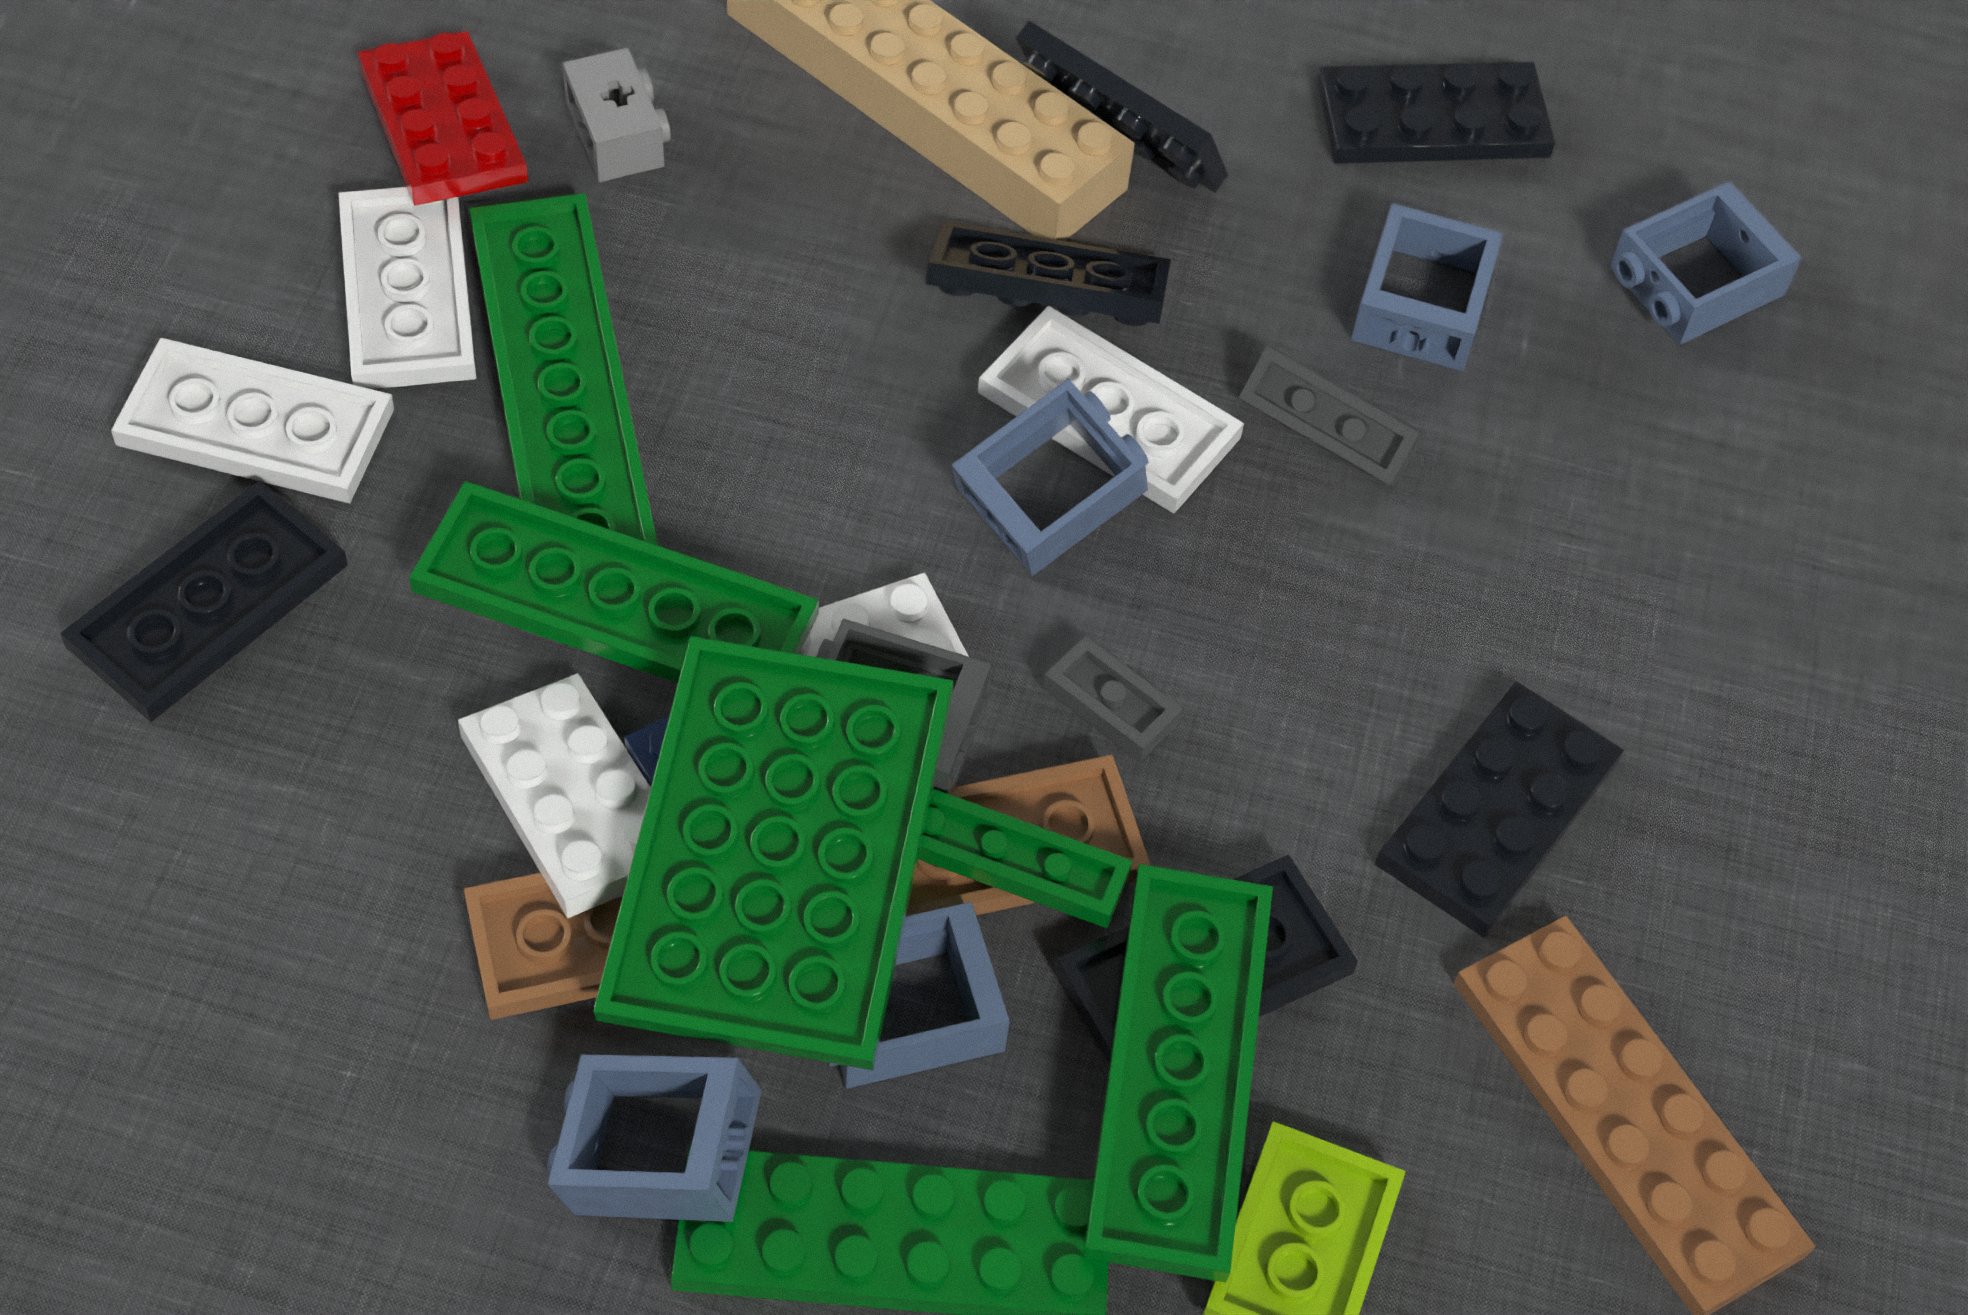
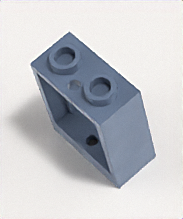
(1724, 218)
(1442, 333)
(1064, 405)
(957, 934)
(716, 1154)

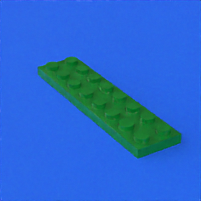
(560, 363)

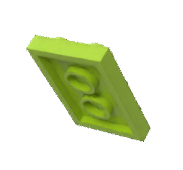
(1307, 1229)

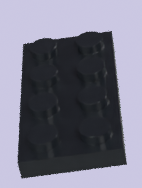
(1125, 108)
(1435, 112)
(1049, 273)
(204, 600)
(1499, 808)
(1300, 955)

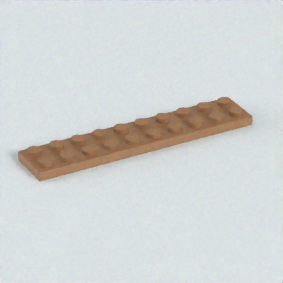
(542, 959)

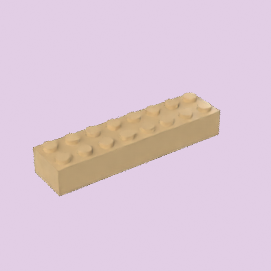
(955, 104)

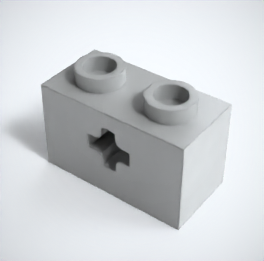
(615, 114)

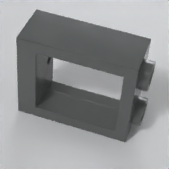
(970, 678)

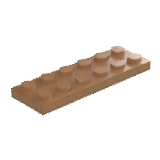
(1633, 1117)

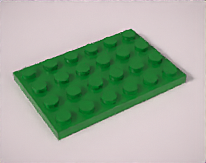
(777, 853)

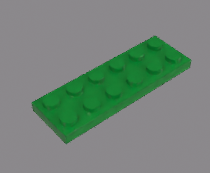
(598, 586)
(1180, 1075)
(898, 1239)

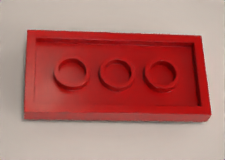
(442, 117)

